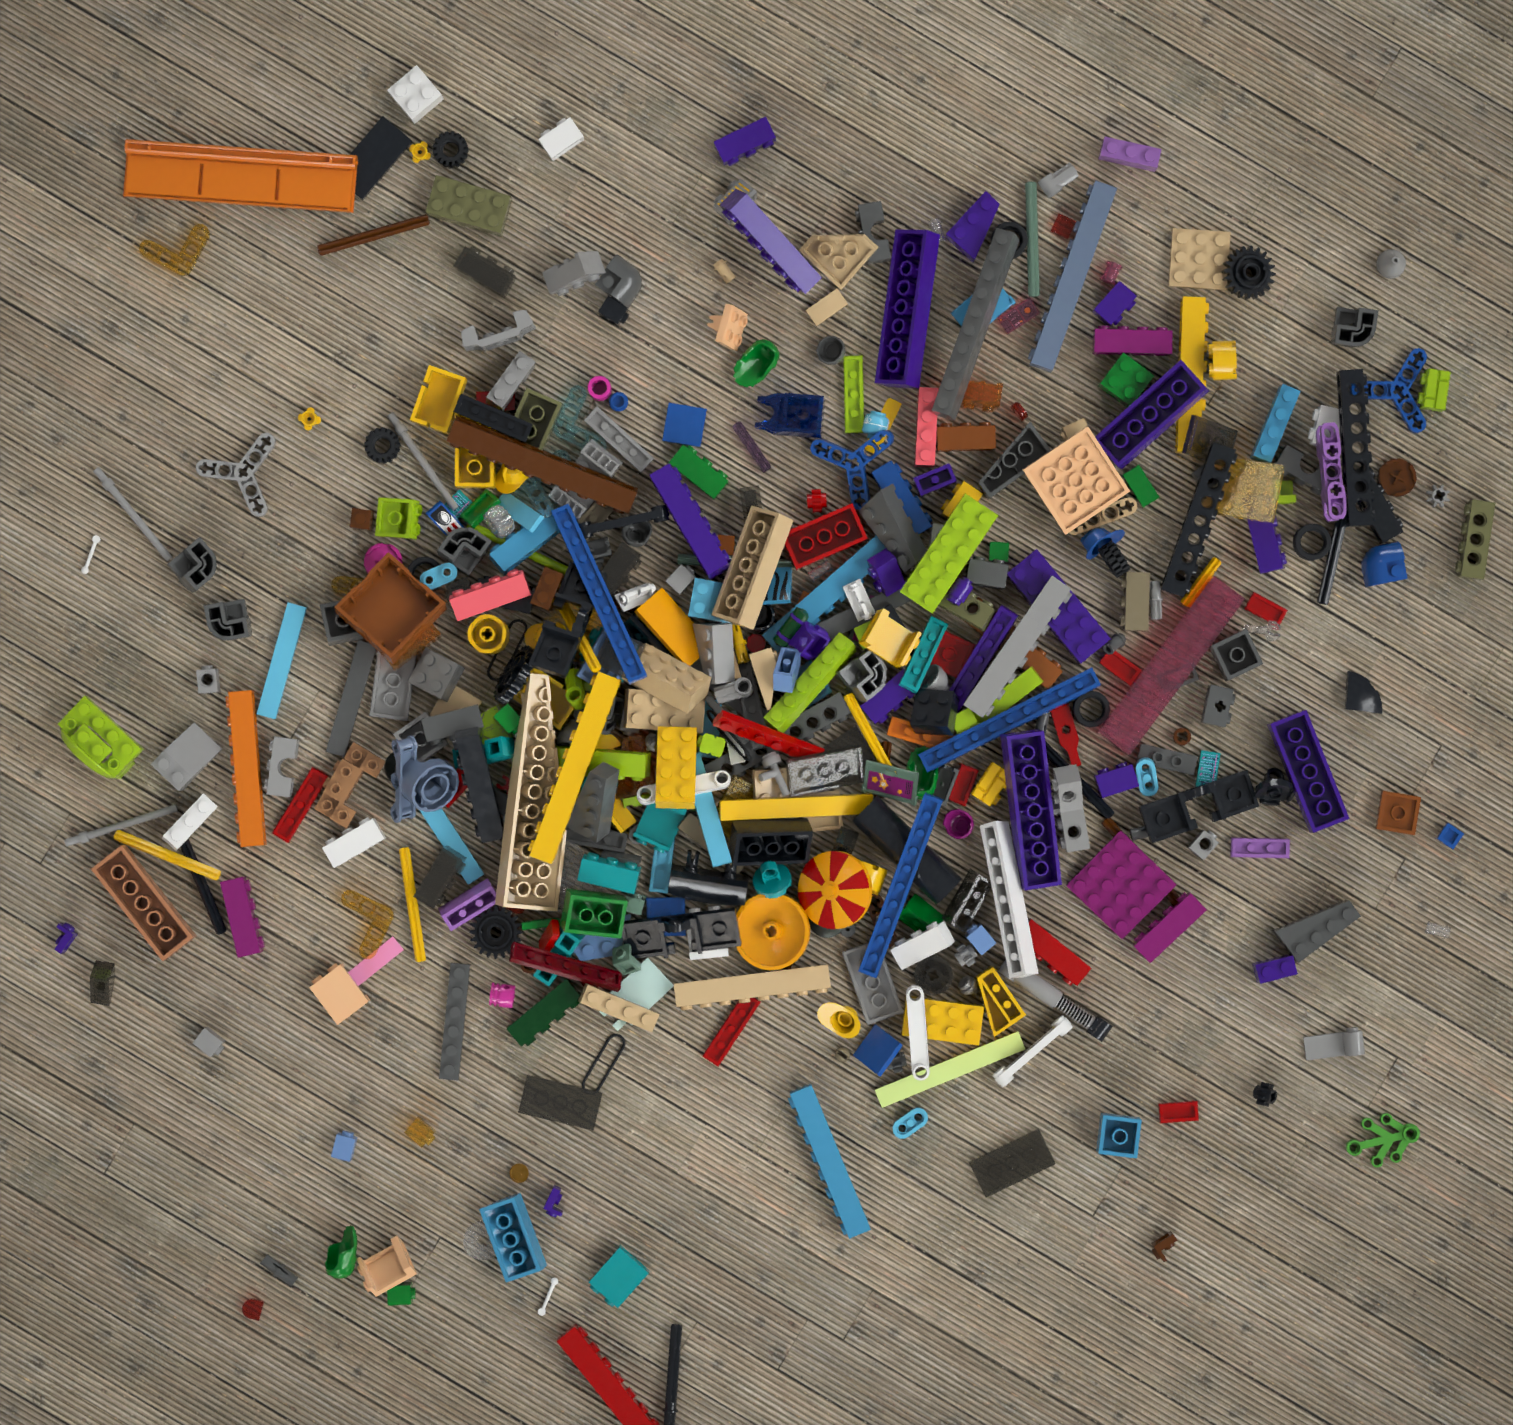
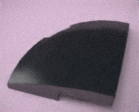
(1361, 694)

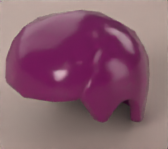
(958, 823)

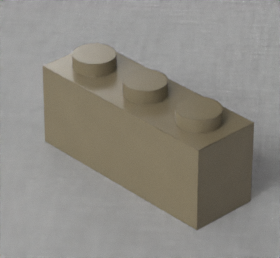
(1135, 601)

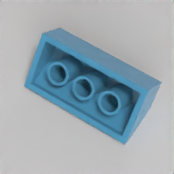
(513, 1237)

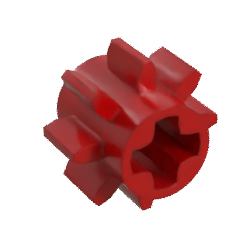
(816, 500)

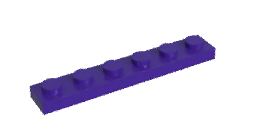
(983, 654)

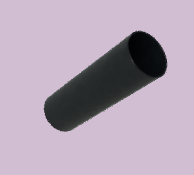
(890, 836)

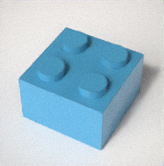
(1118, 1135)

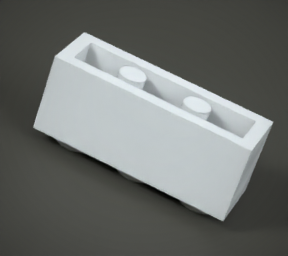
(189, 822)
(353, 842)
(922, 944)

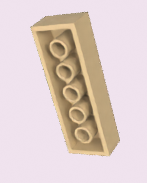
(752, 567)

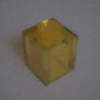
(421, 1132)

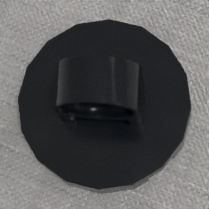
(1274, 791)

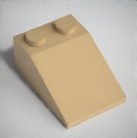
(763, 666)

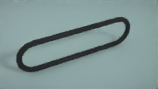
(495, 655)
(725, 736)
(598, 1056)

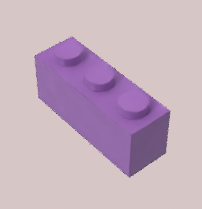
(1129, 154)
(468, 904)

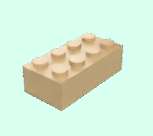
(672, 680)
(649, 712)

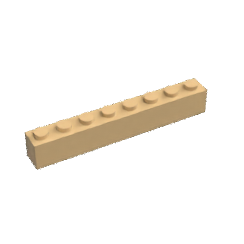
(752, 986)

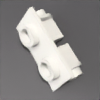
(635, 597)
(859, 600)

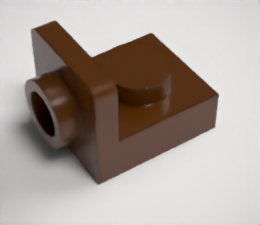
(1165, 1242)

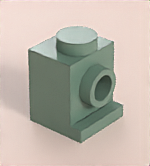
(635, 903)

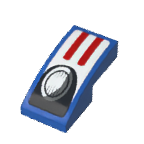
(443, 518)

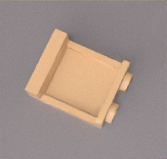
(338, 993)
(386, 1268)

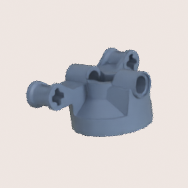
(420, 784)

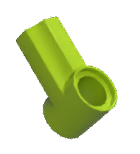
(575, 688)

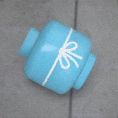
(875, 423)

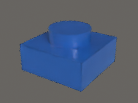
(1450, 836)

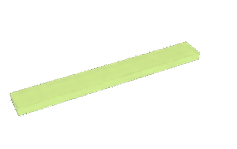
(950, 1069)

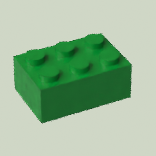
(593, 913)

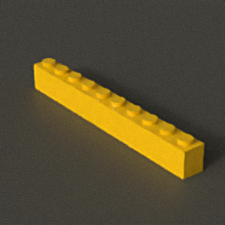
(575, 767)

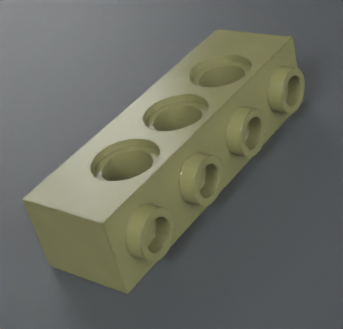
(1485, 511)
(979, 619)

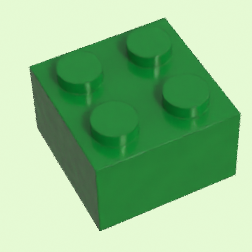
(1126, 380)

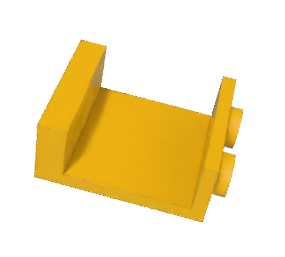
(889, 639)

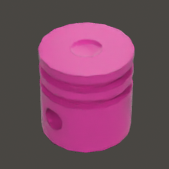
(599, 388)
(502, 995)

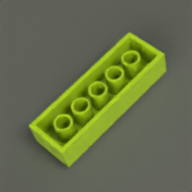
(948, 553)

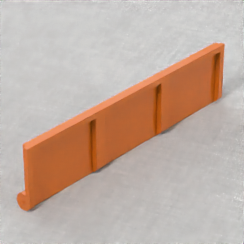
(240, 175)

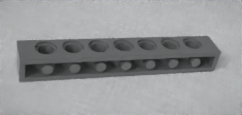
(835, 702)

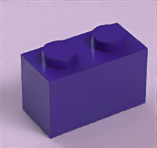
(1114, 304)
(934, 480)
(885, 572)
(1116, 780)
(1274, 968)

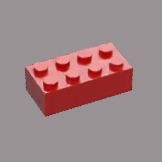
(825, 536)

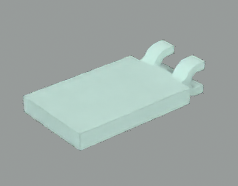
(643, 988)

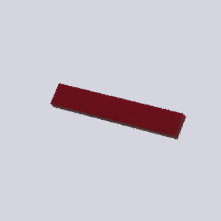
(565, 966)

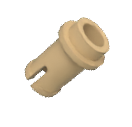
(724, 271)

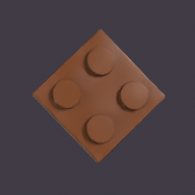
(1398, 812)

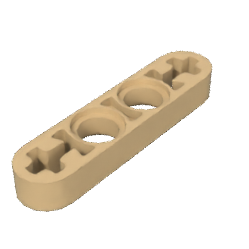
(1102, 519)

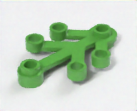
(1386, 1139)

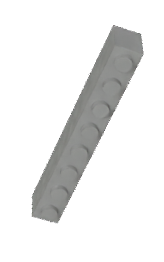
(1017, 646)

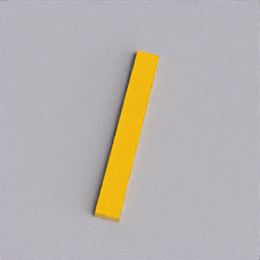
(793, 807)

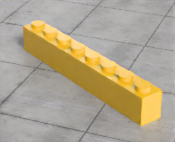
(1191, 352)

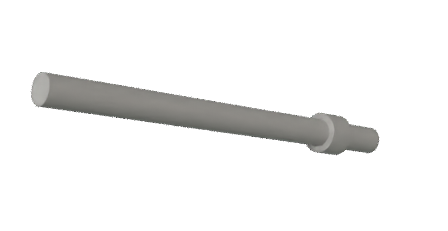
(401, 430)
(108, 485)
(85, 836)

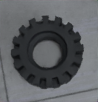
(450, 137)
(370, 445)
(1114, 559)

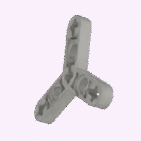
(243, 481)

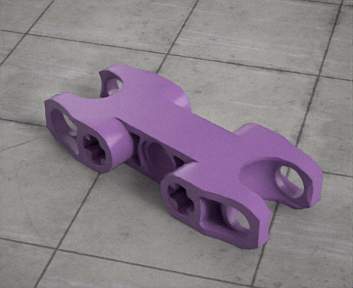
(1334, 483)

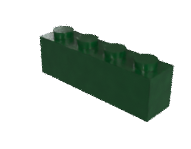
(544, 1012)

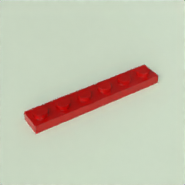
(764, 735)

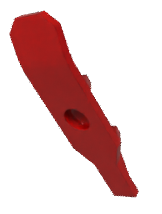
(1069, 741)

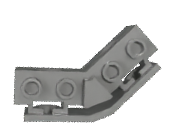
(1069, 807)

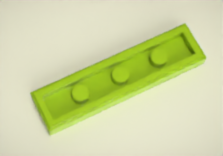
(853, 394)
(1013, 693)

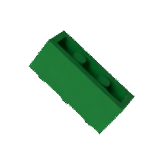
(699, 471)

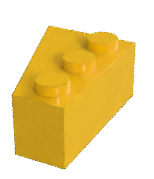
(998, 1001)

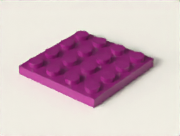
(1121, 884)

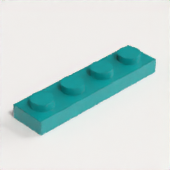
(923, 654)

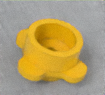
(419, 147)
(304, 418)

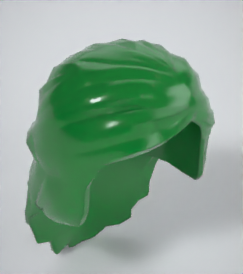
(756, 363)
(927, 781)
(342, 1255)

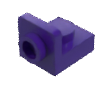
(65, 940)
(554, 1198)

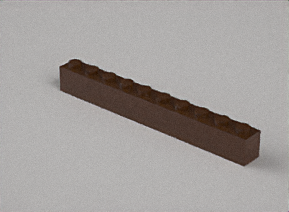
(542, 464)

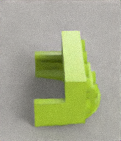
(90, 747)

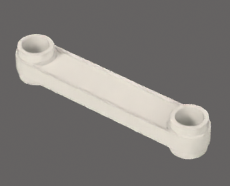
(704, 784)
(1059, 1027)
(917, 1032)

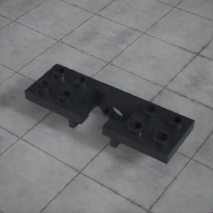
(559, 646)
(1170, 814)
(711, 929)

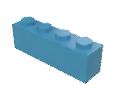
(1275, 424)
(522, 545)

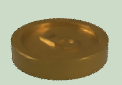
(519, 1173)

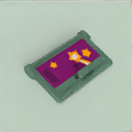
(884, 782)

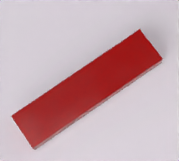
(300, 805)
(730, 1031)

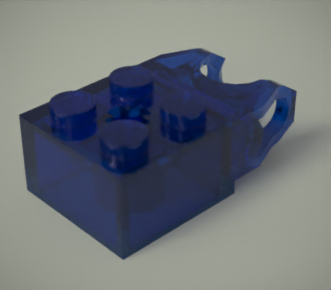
(787, 411)

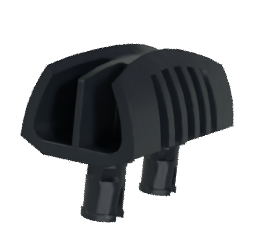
(706, 884)

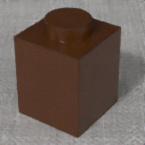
(361, 519)

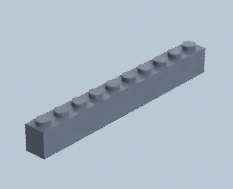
(1073, 276)

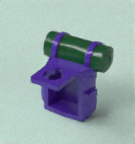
(802, 635)

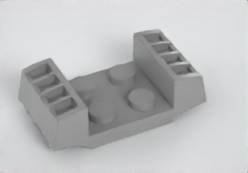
(508, 335)
(595, 458)

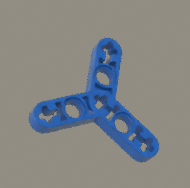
(1405, 384)
(862, 458)

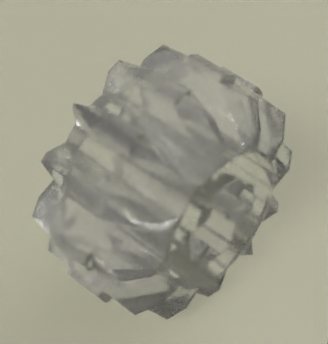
(499, 521)

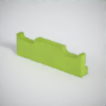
(633, 800)

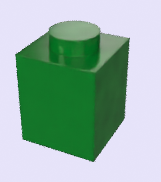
(507, 719)
(401, 1294)

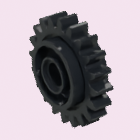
(1237, 276)
(483, 931)

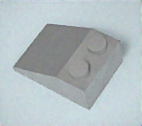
(186, 757)

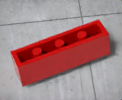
(1057, 955)

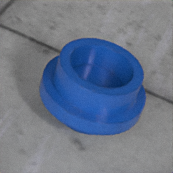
(618, 401)

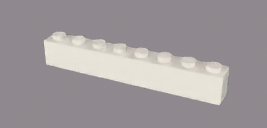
(1009, 899)

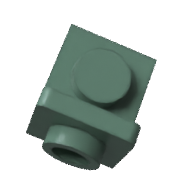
(624, 960)

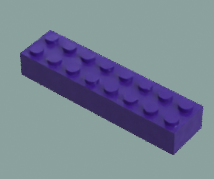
(907, 308)
(1031, 809)

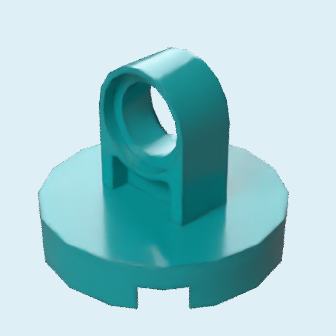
(772, 879)

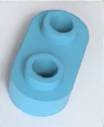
(438, 576)
(1147, 775)
(911, 1124)

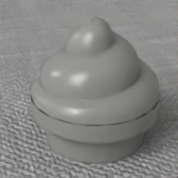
(968, 986)

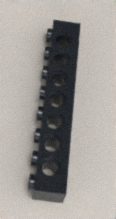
(1344, 379)
(1216, 452)

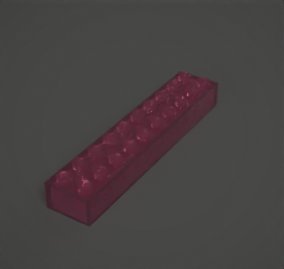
(1170, 665)

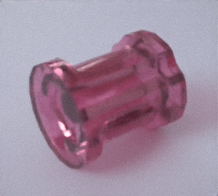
(1111, 273)

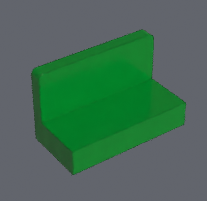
(919, 914)

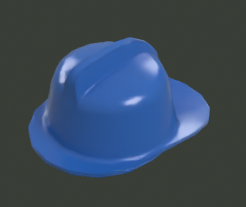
(1097, 538)

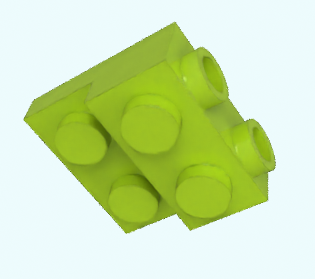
(398, 518)

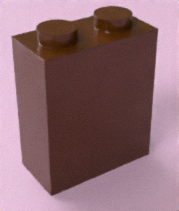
(546, 589)

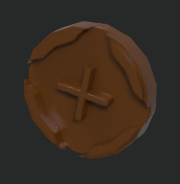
(1397, 477)

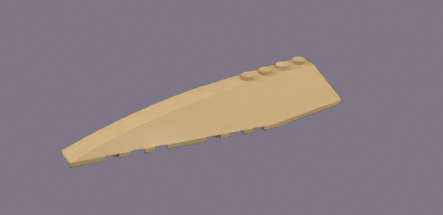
(522, 878)

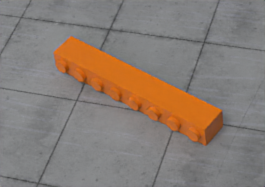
(247, 768)

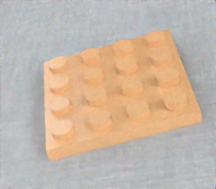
(1076, 480)

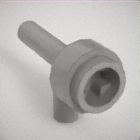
(771, 761)

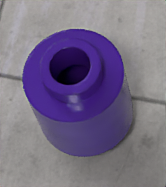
(959, 591)

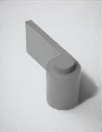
(1334, 1044)

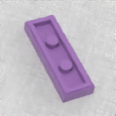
(1260, 847)

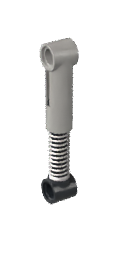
(1054, 998)

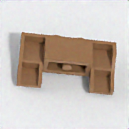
(343, 782)

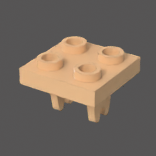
(729, 326)

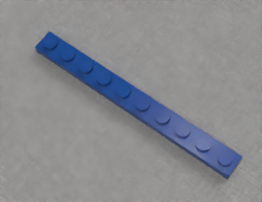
(599, 594)
(1009, 720)
(900, 885)

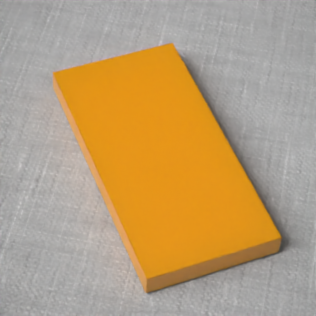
(670, 626)

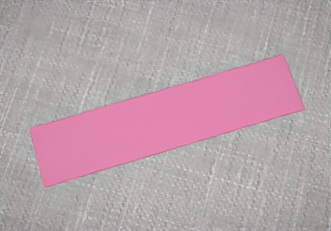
(370, 966)

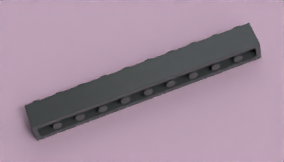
(975, 324)

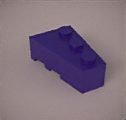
(973, 226)

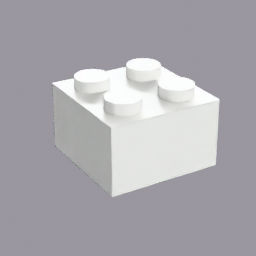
(415, 94)

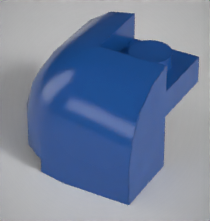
(1383, 564)

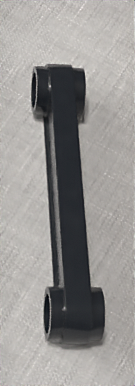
(657, 513)

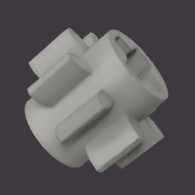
(1436, 491)
(965, 955)

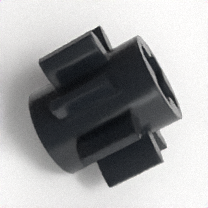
(1264, 1094)

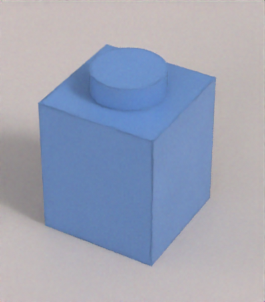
(344, 1146)

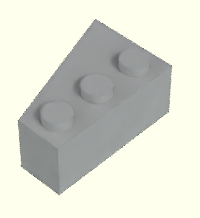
(574, 272)
(716, 650)

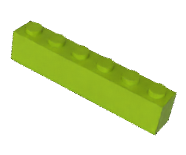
(810, 683)
(629, 763)

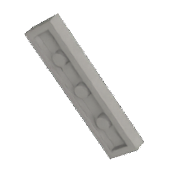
(619, 439)

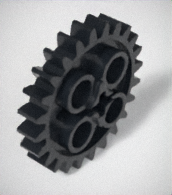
(514, 675)

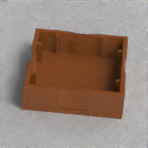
(390, 608)

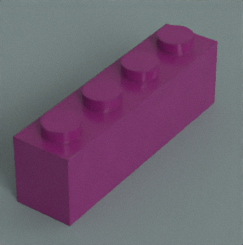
(1132, 342)
(241, 916)
(1169, 927)

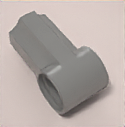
(1055, 182)
(731, 691)

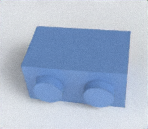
(786, 670)
(979, 938)

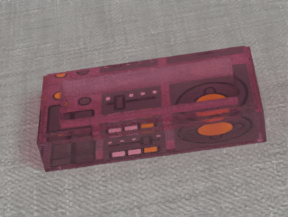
(1018, 315)

